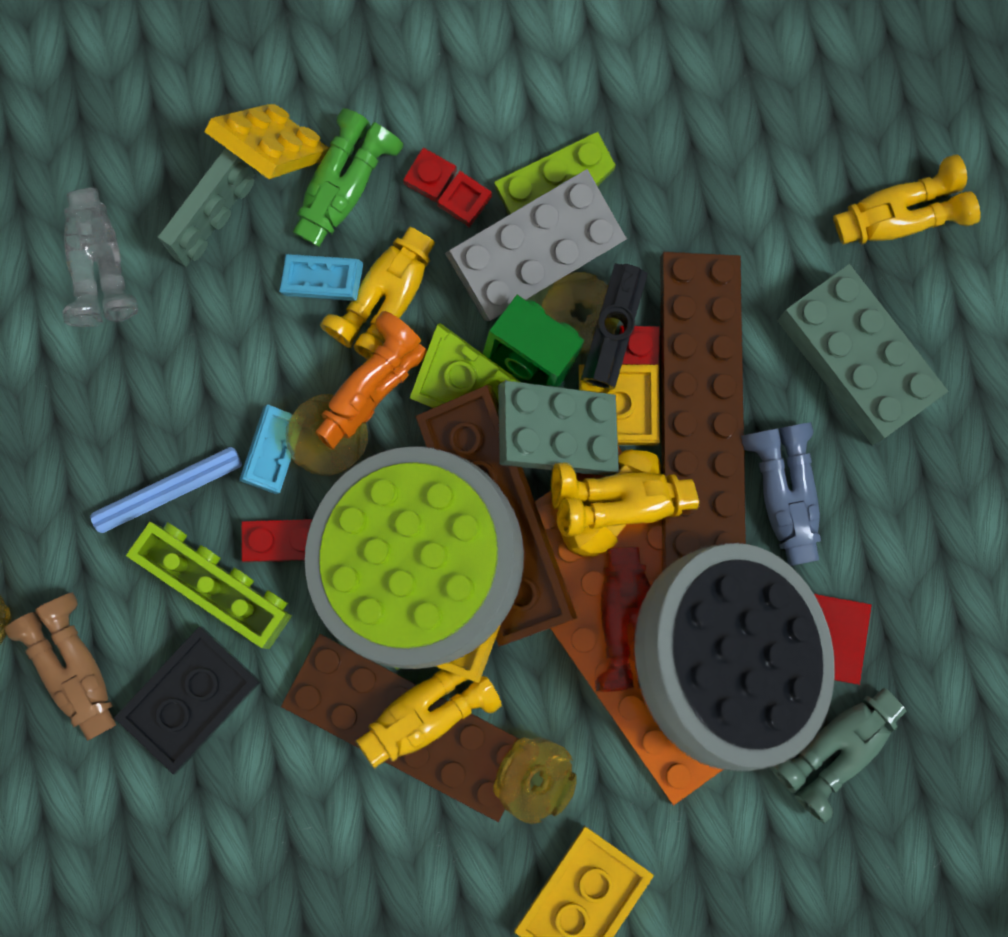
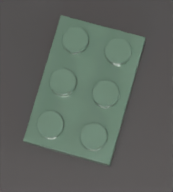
(207, 207)
(557, 426)

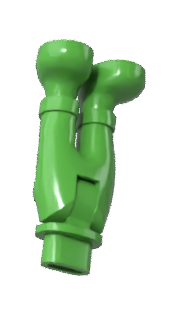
(331, 196)

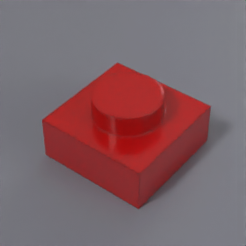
(430, 175)
(464, 199)
(642, 346)

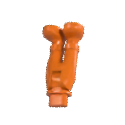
(372, 381)

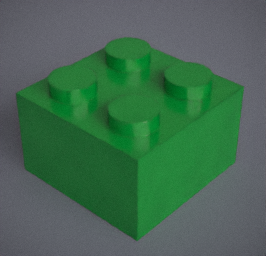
(532, 344)

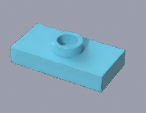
(321, 277)
(268, 453)

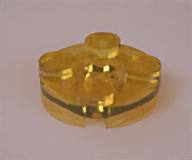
(574, 289)
(308, 449)
(518, 768)

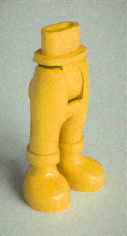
(886, 214)
(393, 275)
(638, 498)
(410, 726)

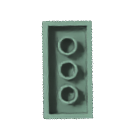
(861, 355)

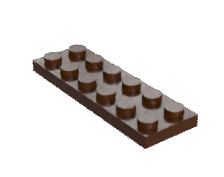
(471, 431)
(350, 692)

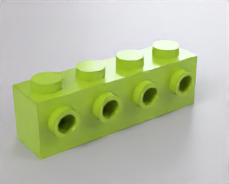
(209, 585)

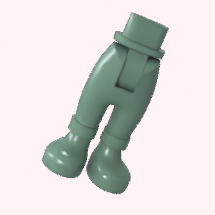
(859, 736)

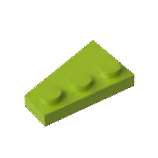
(553, 170)

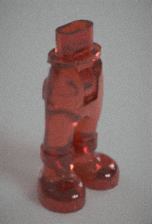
(620, 605)

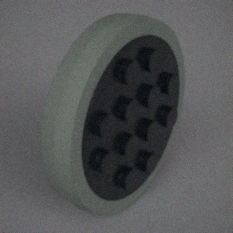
(735, 657)

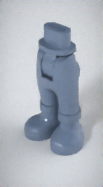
(791, 512)

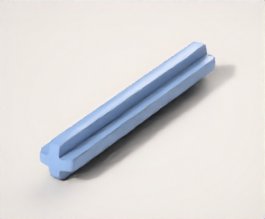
(166, 490)

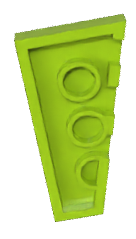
(453, 370)

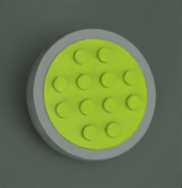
(414, 558)

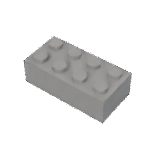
(536, 245)

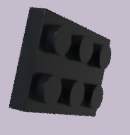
(187, 700)

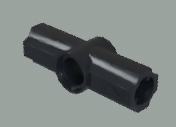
(622, 303)

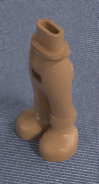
(79, 686)

